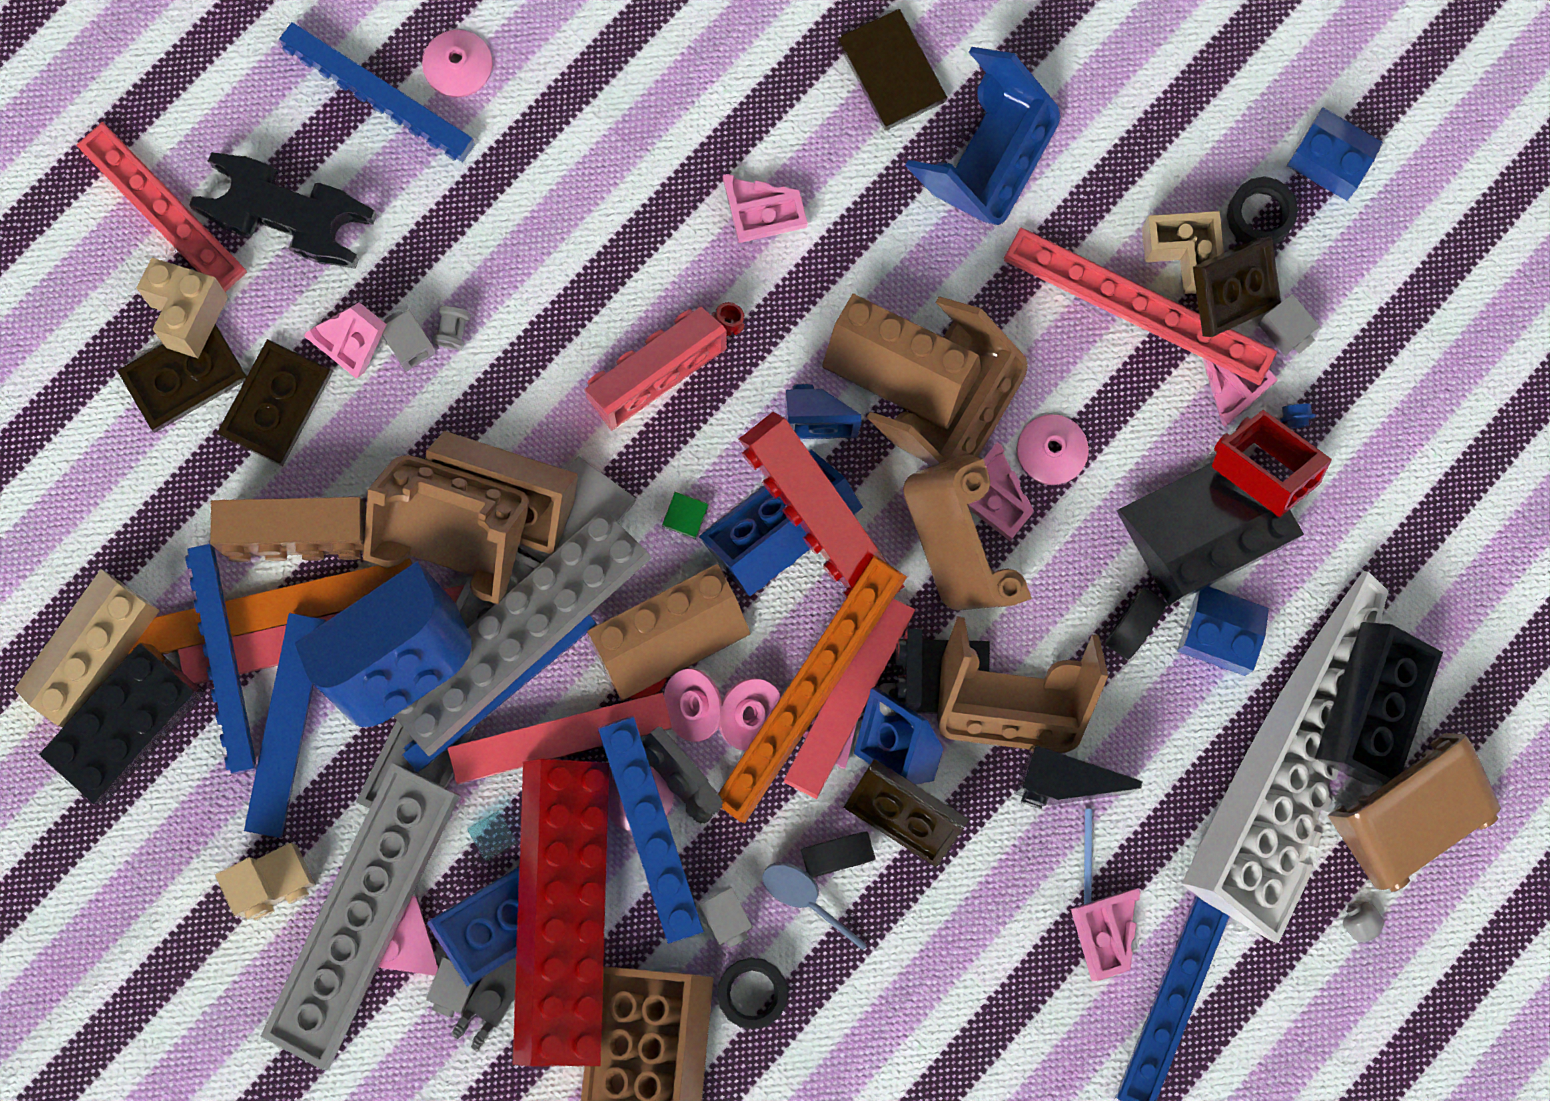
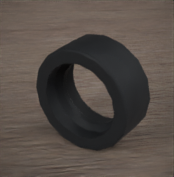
(1272, 188)
(1136, 623)
(838, 854)
(775, 1009)

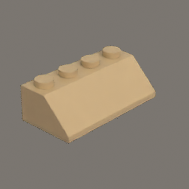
(85, 648)

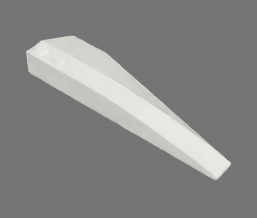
(1268, 817)

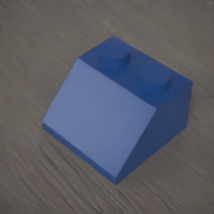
(1335, 154)
(1224, 631)

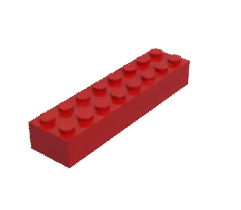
(561, 913)

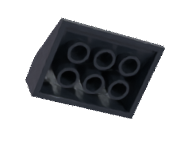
(1203, 532)

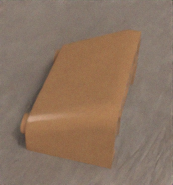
(447, 521)
(949, 538)
(1418, 813)

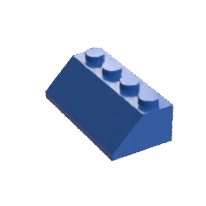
(759, 539)

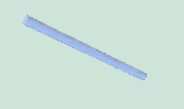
(1088, 856)

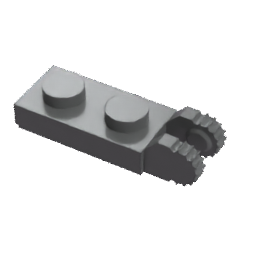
(682, 776)
(489, 1002)

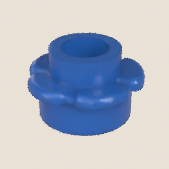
(1297, 415)

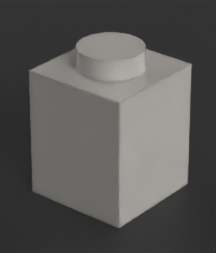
(1290, 326)
(407, 339)
(726, 918)
(449, 991)

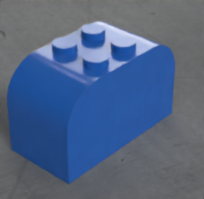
(387, 648)

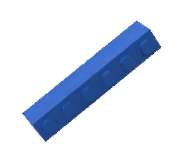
(650, 829)

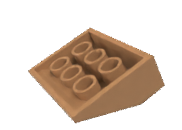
(651, 1037)

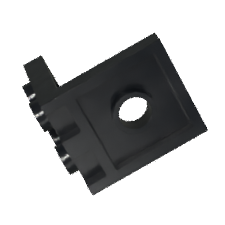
(921, 669)

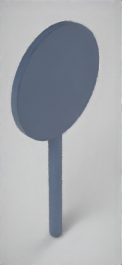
(798, 889)

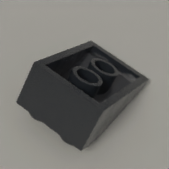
(1060, 779)

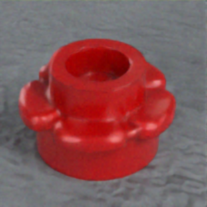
(732, 313)

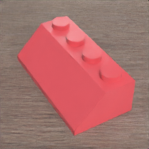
(656, 367)

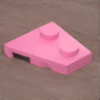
(762, 209)
(349, 337)
(1234, 392)
(1004, 504)
(1107, 933)
(411, 944)

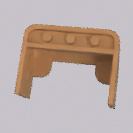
(986, 402)
(1017, 708)

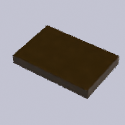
(892, 69)
(1237, 286)
(174, 384)
(274, 402)
(905, 813)

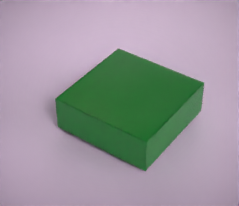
(685, 515)

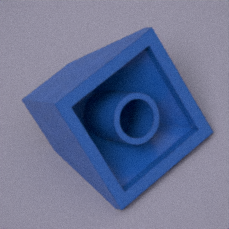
(819, 414)
(898, 741)

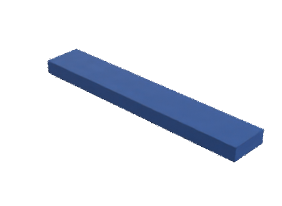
(282, 734)
(1173, 1003)

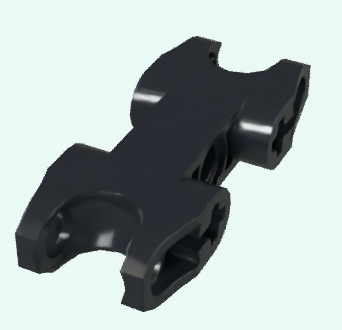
(256, 200)

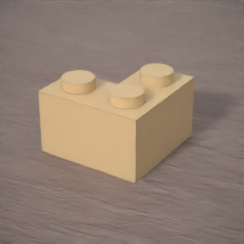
(1185, 238)
(187, 303)
(260, 883)

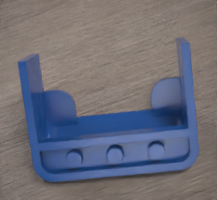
(1003, 148)

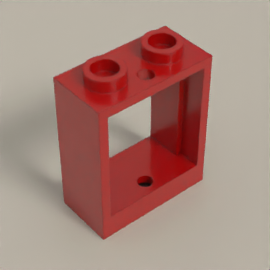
(1284, 445)

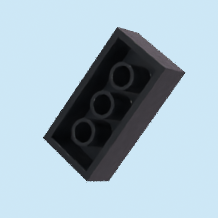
(1378, 704)
(121, 723)

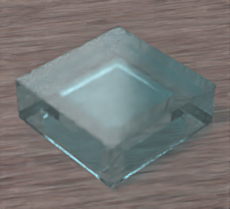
(492, 835)

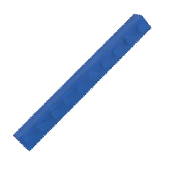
(376, 92)
(222, 659)
(419, 759)

